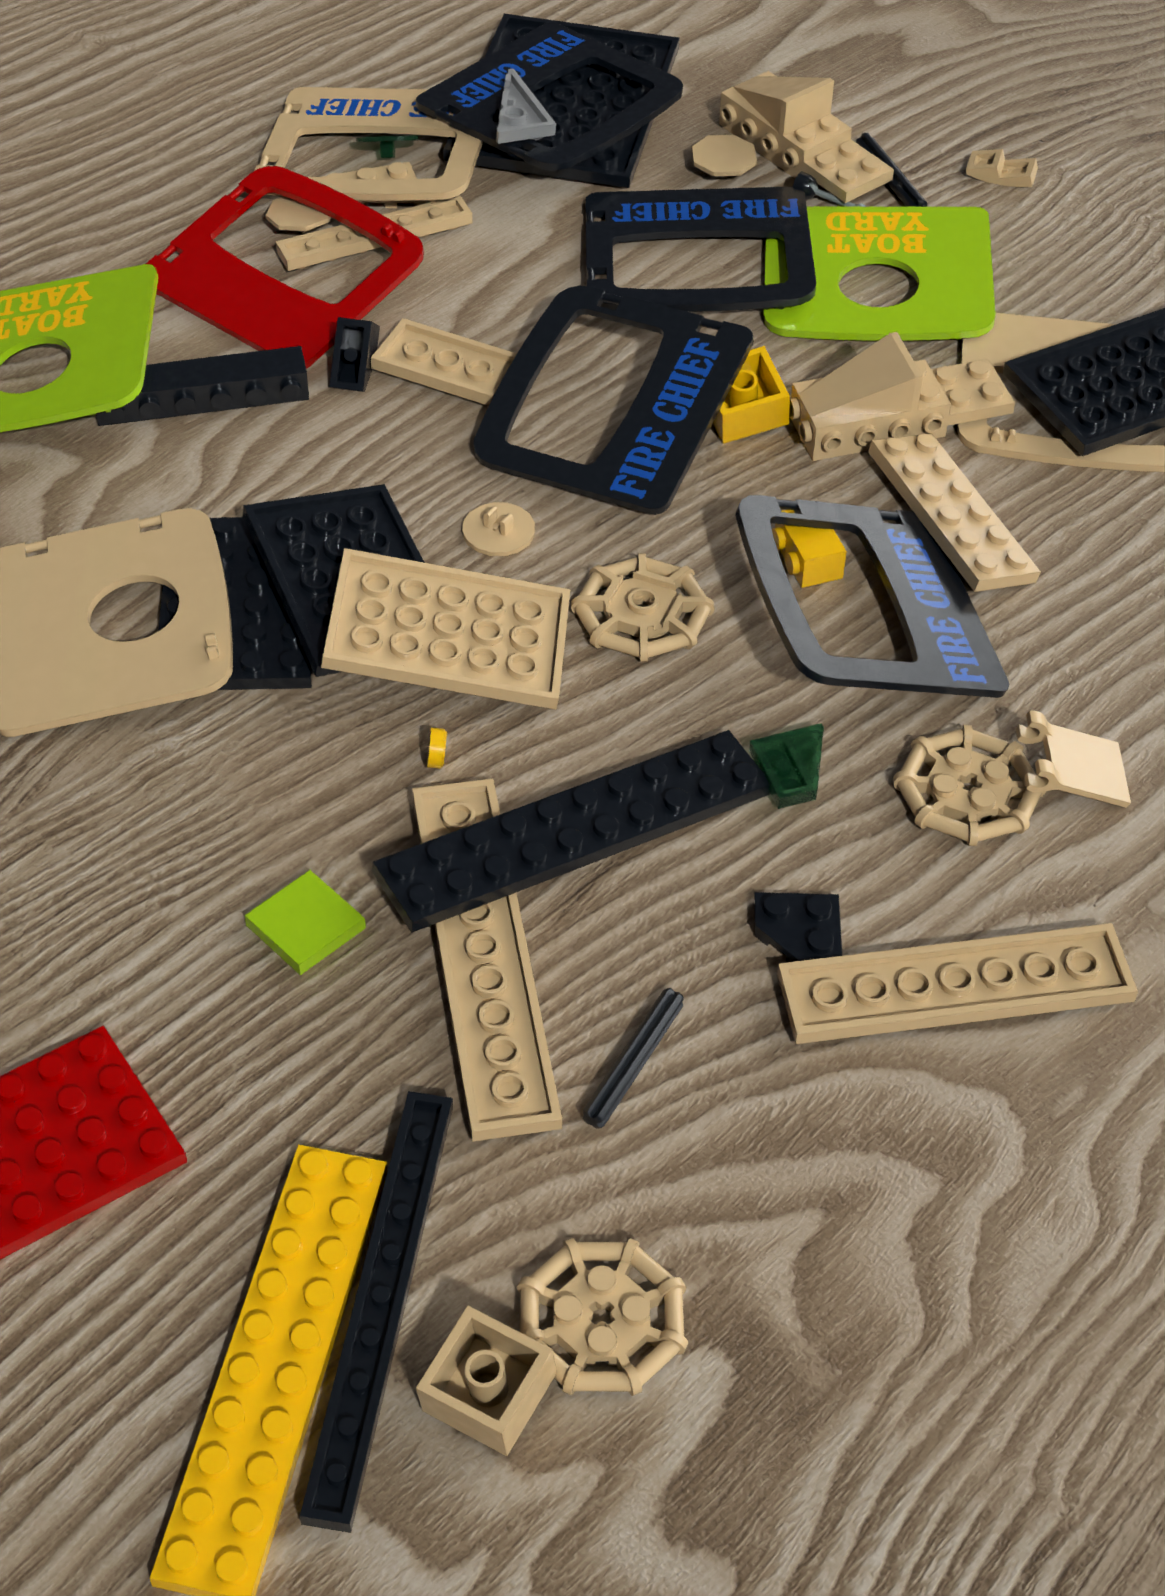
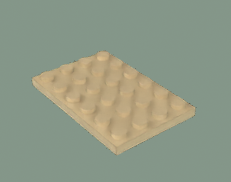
(448, 629)

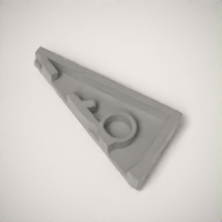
(521, 113)

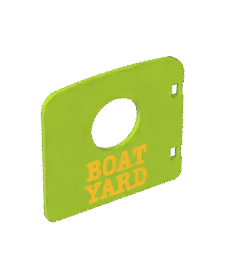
(938, 246)
(103, 324)

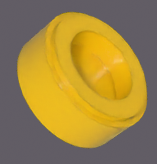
(436, 748)

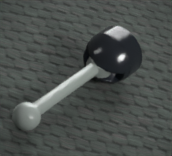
(810, 187)

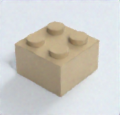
(487, 1380)

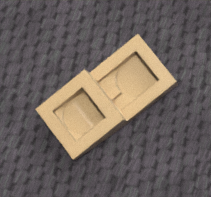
(993, 168)

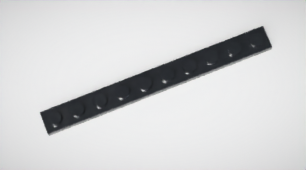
(376, 1316)

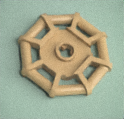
(652, 583)
(960, 810)
(608, 1291)

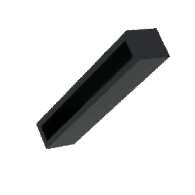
(216, 385)

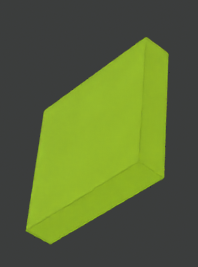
(305, 922)

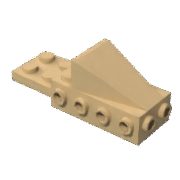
(795, 130)
(891, 396)

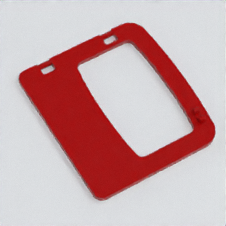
(258, 307)

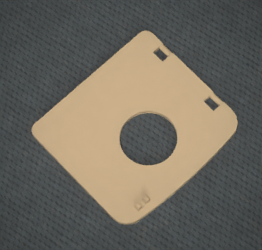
(65, 672)

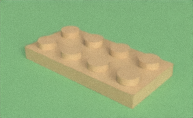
(443, 361)

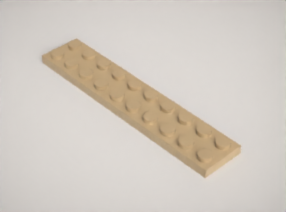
(490, 989)

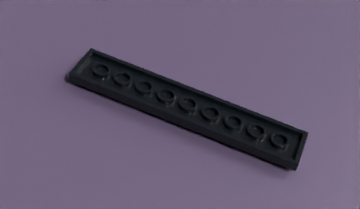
(568, 830)

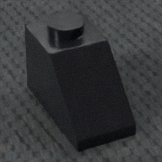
(352, 353)

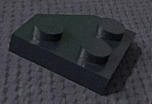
(799, 924)

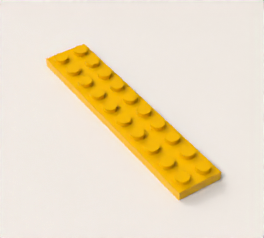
(270, 1378)

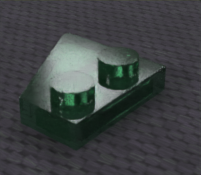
(790, 763)

